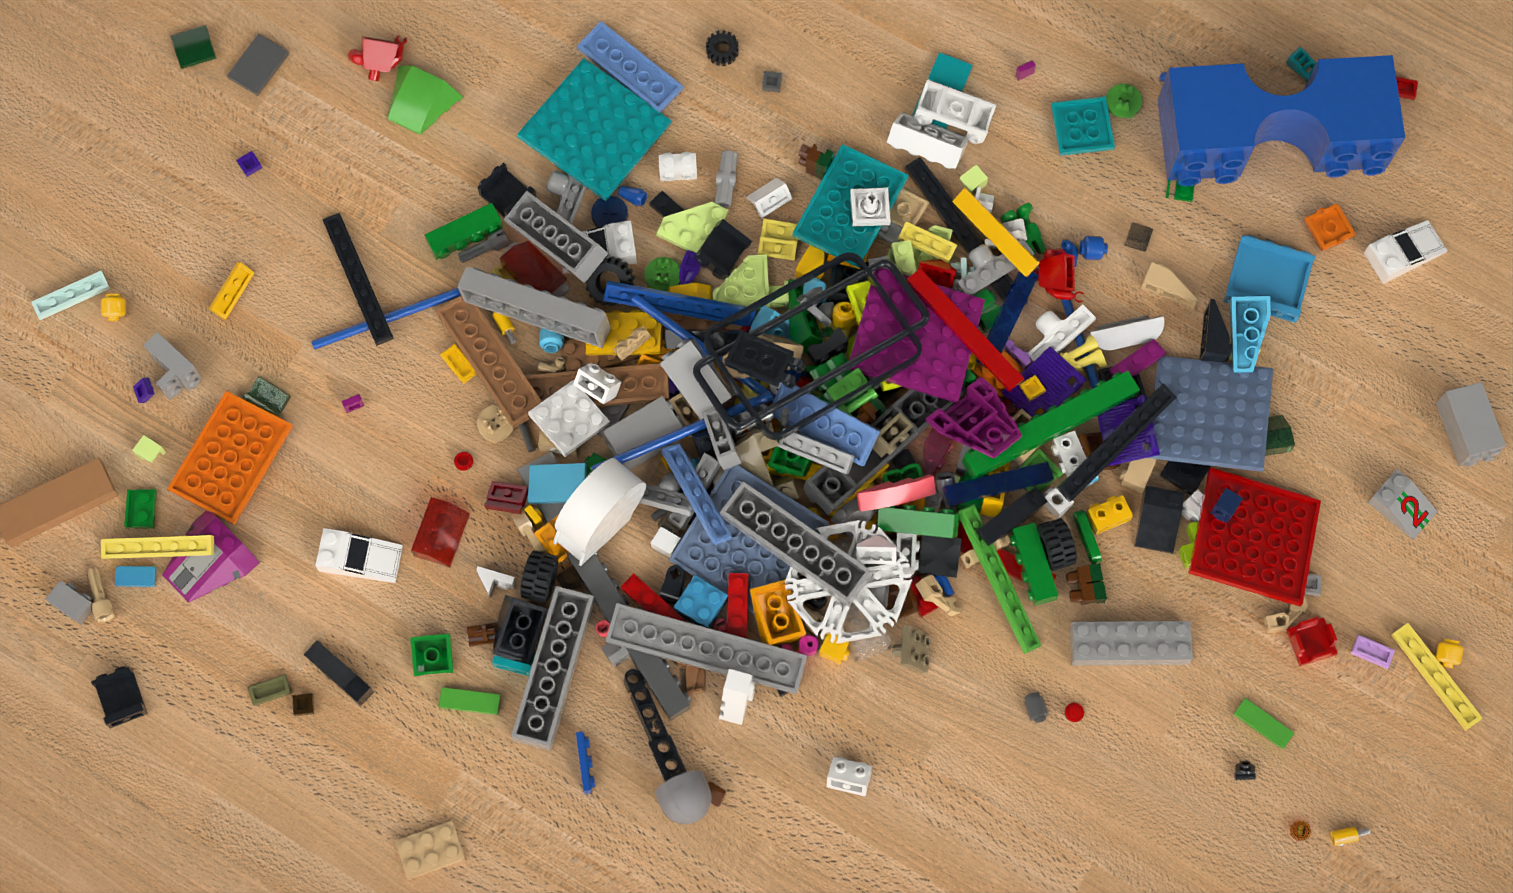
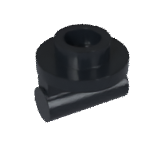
(1244, 771)

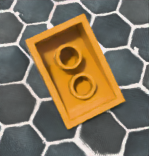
(775, 616)

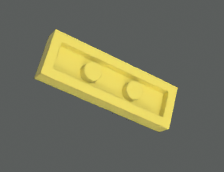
(928, 242)

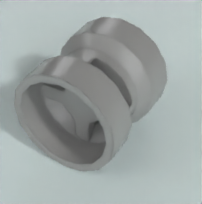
(929, 502)

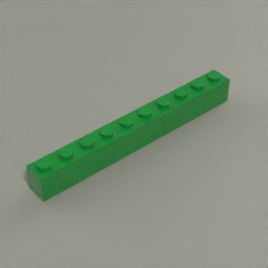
(1057, 422)

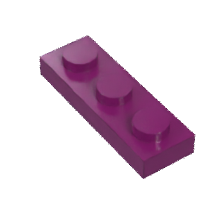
(1140, 359)

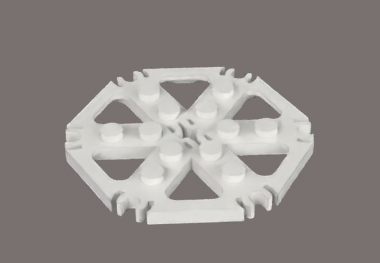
(865, 600)

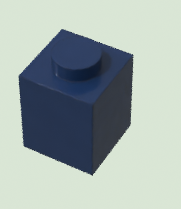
(1226, 505)

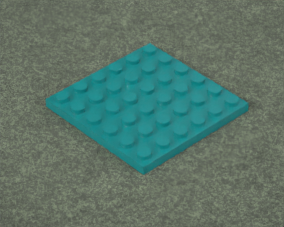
(594, 129)

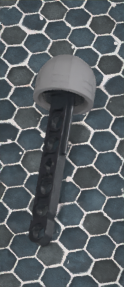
(685, 794)

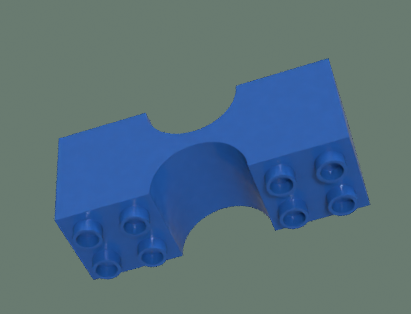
(1340, 119)

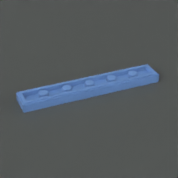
(696, 494)

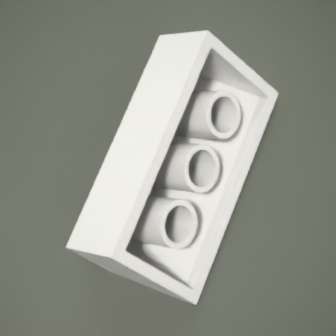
(927, 141)

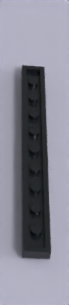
(952, 216)

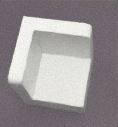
(985, 199)
(665, 542)

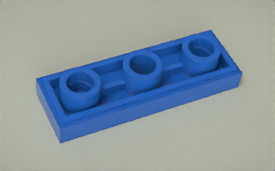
(585, 762)

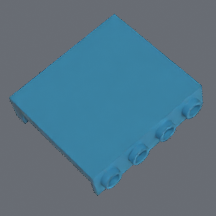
(1271, 271)

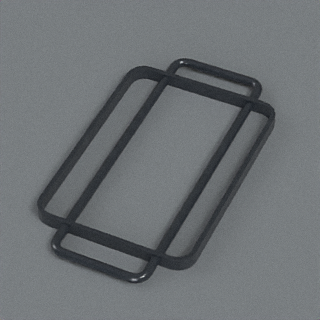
(865, 271)

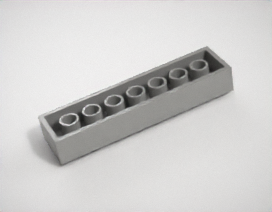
(534, 306)
(796, 544)
(553, 668)

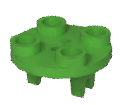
(1120, 107)
(662, 266)

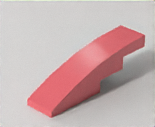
(896, 493)

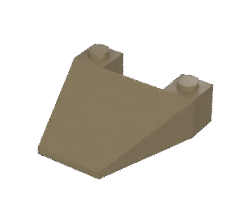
(750, 453)

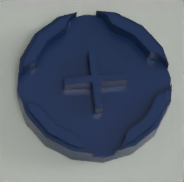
(609, 211)

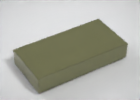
(269, 690)

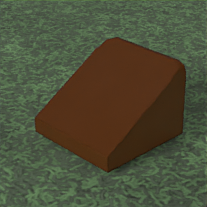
(717, 794)

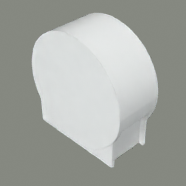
(598, 509)

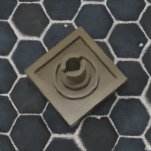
(914, 649)

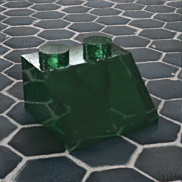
(1279, 436)

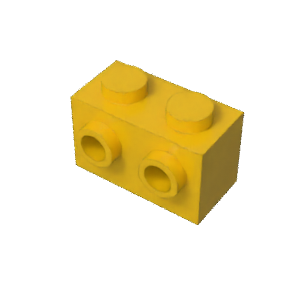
(1109, 514)

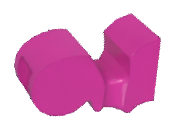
(807, 645)

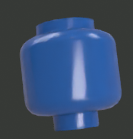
(1093, 248)

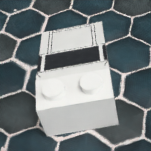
(615, 240)
(1404, 251)
(358, 556)

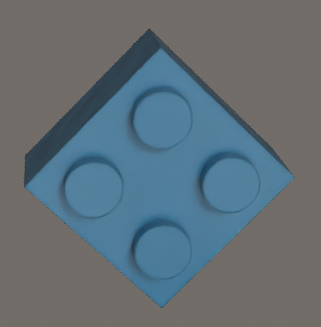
(701, 603)

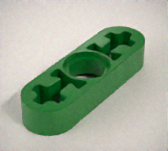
(1087, 537)

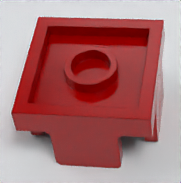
(1312, 640)

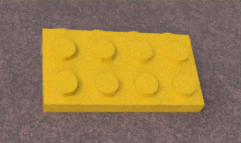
(621, 328)

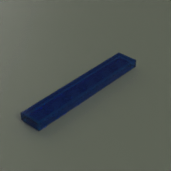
(1010, 310)
(998, 483)

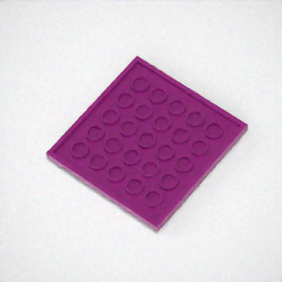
(943, 354)

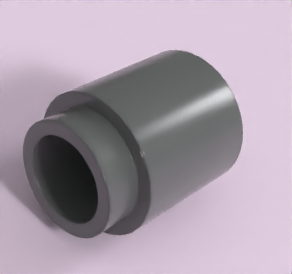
(1036, 707)

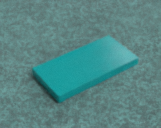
(950, 73)

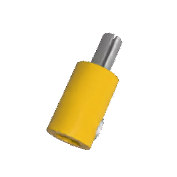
(504, 325)
(1347, 835)

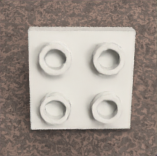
(870, 207)

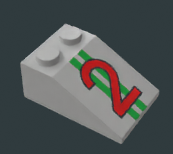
(1403, 504)

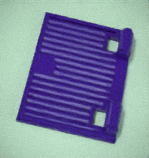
(1053, 374)
(1135, 450)

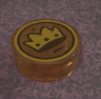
(1300, 830)

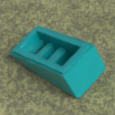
(1296, 66)

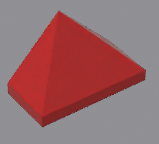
(939, 272)

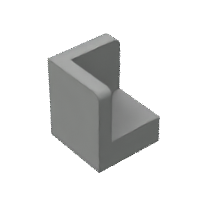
(615, 653)

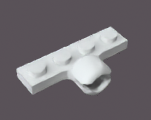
(1060, 332)

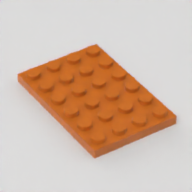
(230, 457)

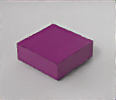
(1025, 70)
(352, 403)

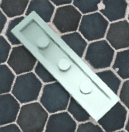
(70, 295)

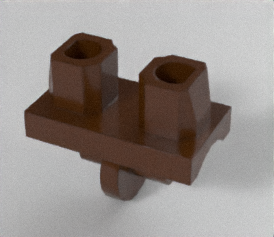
(481, 634)

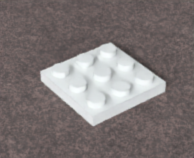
(569, 418)

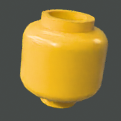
(113, 306)
(843, 316)
(1449, 653)

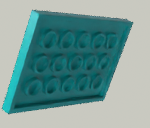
(829, 216)

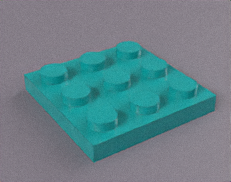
(1082, 126)

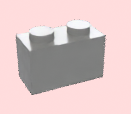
(70, 602)

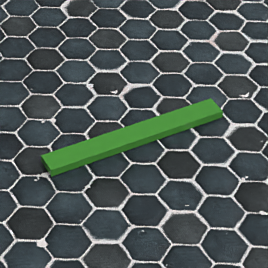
(999, 581)

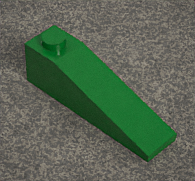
(803, 325)

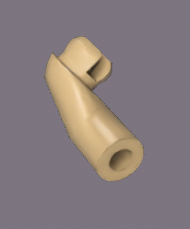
(555, 367)

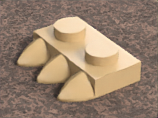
(637, 338)

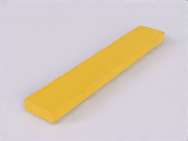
(996, 232)

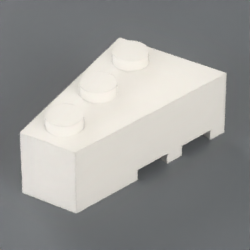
(736, 694)

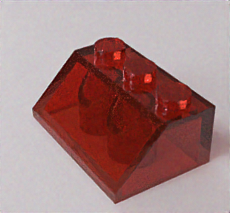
(531, 267)
(440, 532)

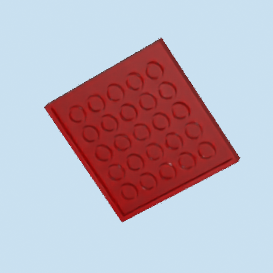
(1264, 542)

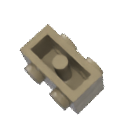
(895, 430)

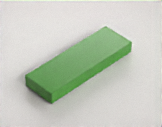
(469, 701)
(1263, 723)

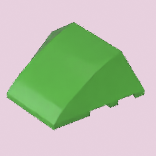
(419, 99)

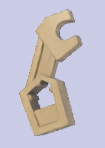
(526, 528)
(970, 558)
(932, 592)
(1294, 611)

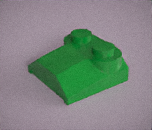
(788, 462)
(432, 654)

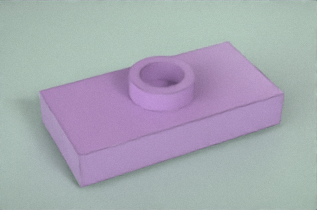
(1372, 651)

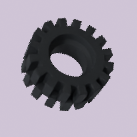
(722, 57)

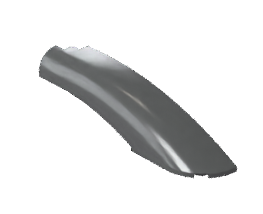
(832, 488)

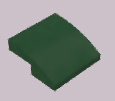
(193, 47)

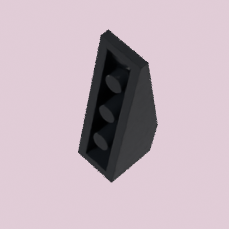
(716, 340)
(1012, 516)
(339, 673)

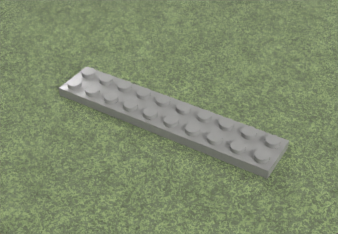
(705, 648)

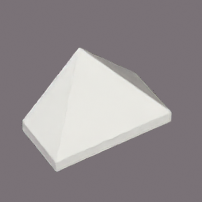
(876, 551)

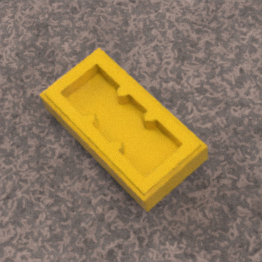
(458, 363)

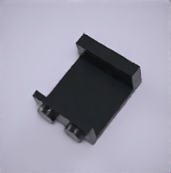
(502, 189)
(722, 249)
(119, 696)

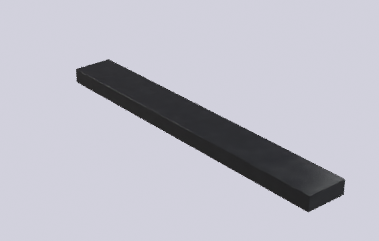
(358, 279)
(1116, 442)

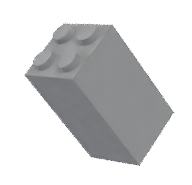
(680, 369)
(1470, 424)
(641, 427)

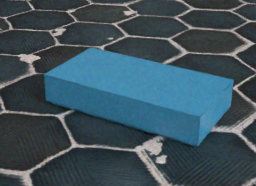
(135, 576)

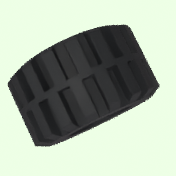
(608, 264)
(1057, 544)
(539, 576)

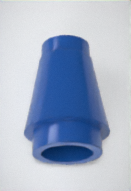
(633, 195)

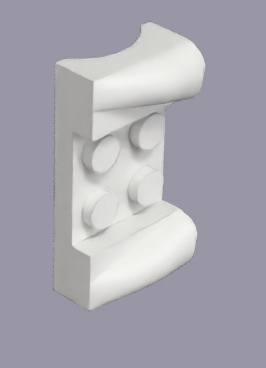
(955, 109)

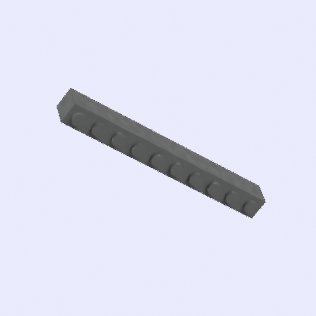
(651, 667)

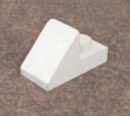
(490, 578)

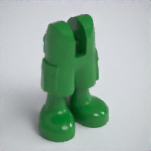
(1032, 230)

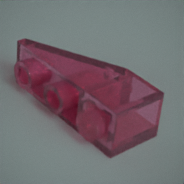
(934, 451)

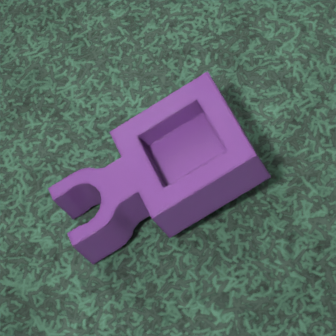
(1020, 356)

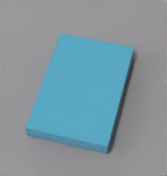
(554, 482)

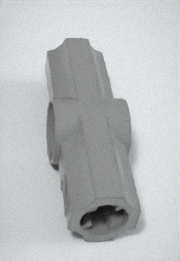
(726, 178)

